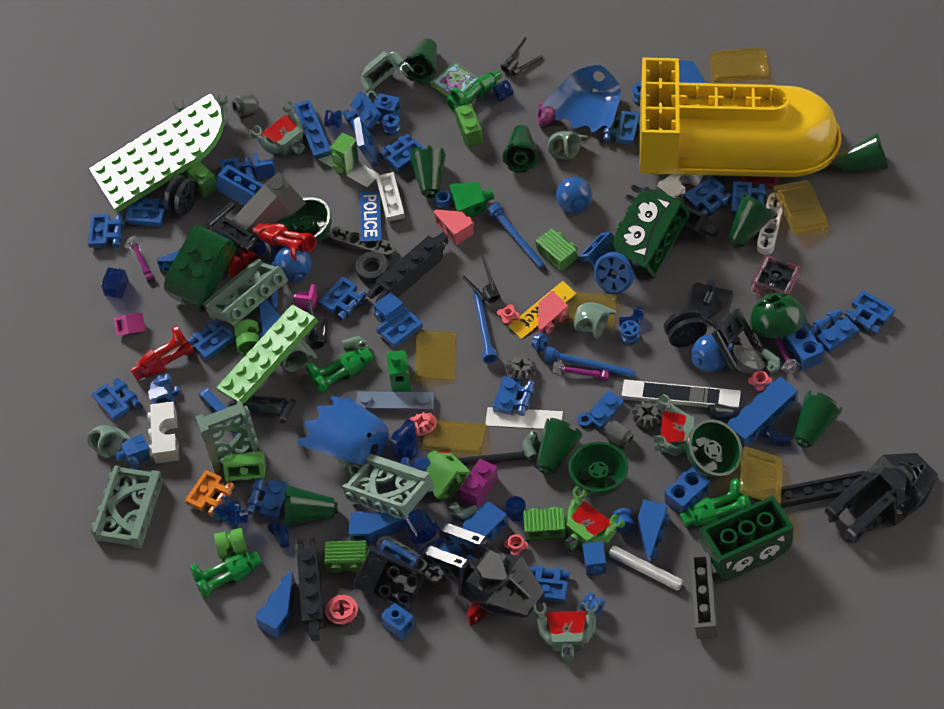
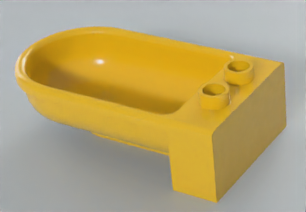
(731, 127)

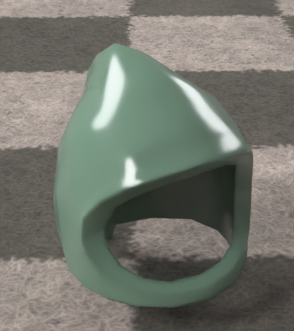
(565, 141)
(595, 314)
(302, 353)
(107, 434)

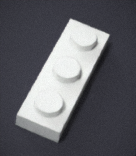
(390, 197)

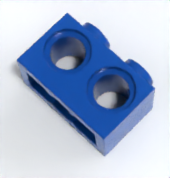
(802, 344)
(689, 493)

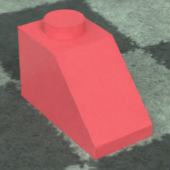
(454, 224)

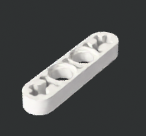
(773, 224)

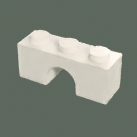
(674, 184)
(162, 418)

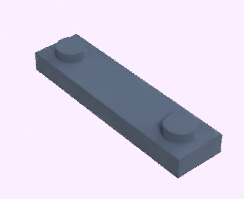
(396, 401)

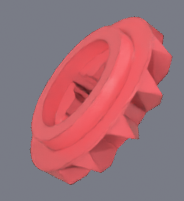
(426, 421)
(333, 607)

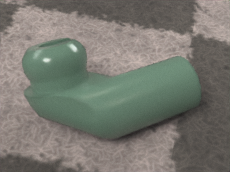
(356, 342)
(773, 361)
(529, 444)
(462, 513)

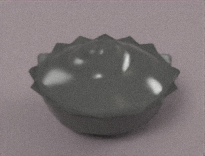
(747, 359)

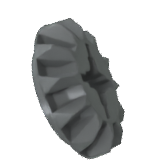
(529, 368)
(647, 421)

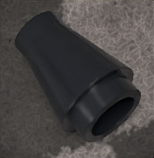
(721, 412)

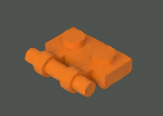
(205, 489)

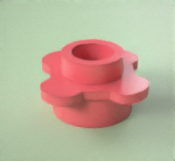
(508, 318)
(759, 375)
(516, 539)

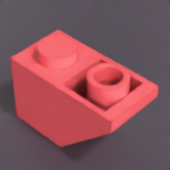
(550, 312)

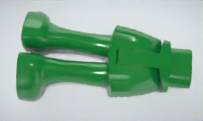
(479, 89)
(348, 363)
(704, 511)
(236, 567)

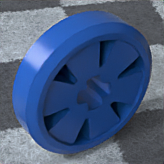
(614, 283)

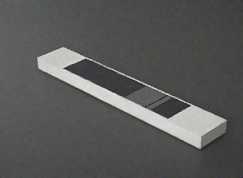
(679, 394)

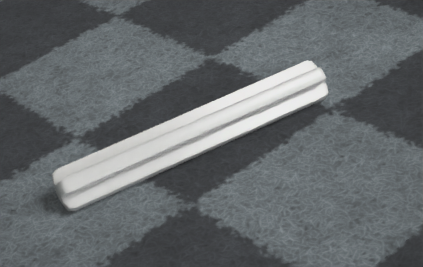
(645, 567)

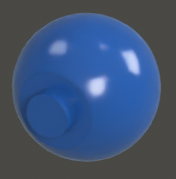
(574, 195)
(294, 270)
(707, 354)

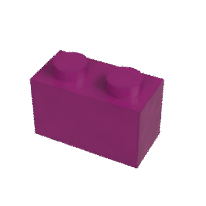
(478, 483)

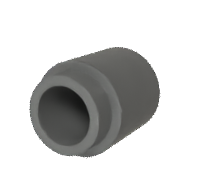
(618, 434)

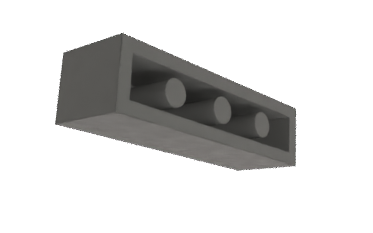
(703, 596)

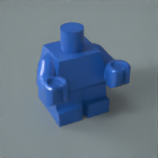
(160, 390)
(134, 451)

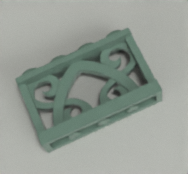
(245, 292)
(219, 422)
(414, 481)
(110, 499)

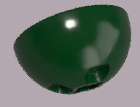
(311, 218)
(777, 316)
(714, 448)
(598, 468)

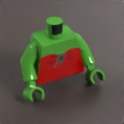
(588, 525)

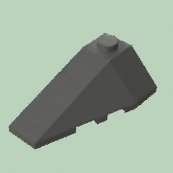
(270, 204)

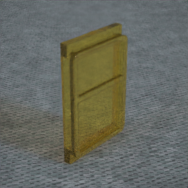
(738, 64)
(801, 207)
(760, 474)

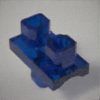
(230, 513)

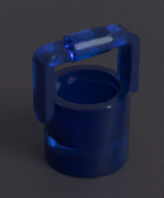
(404, 441)
(422, 529)

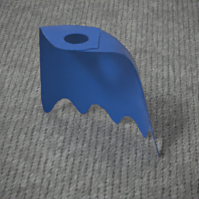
(580, 105)
(343, 431)

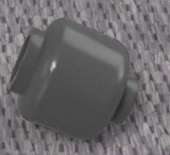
(245, 104)

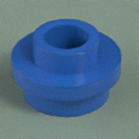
(440, 196)
(540, 342)

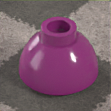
(545, 115)

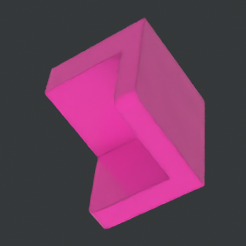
(301, 299)
(129, 324)

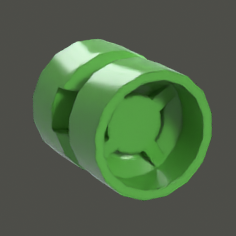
(246, 335)
(230, 543)

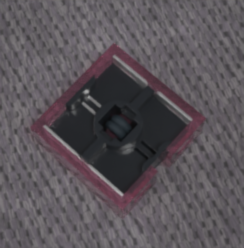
(775, 277)

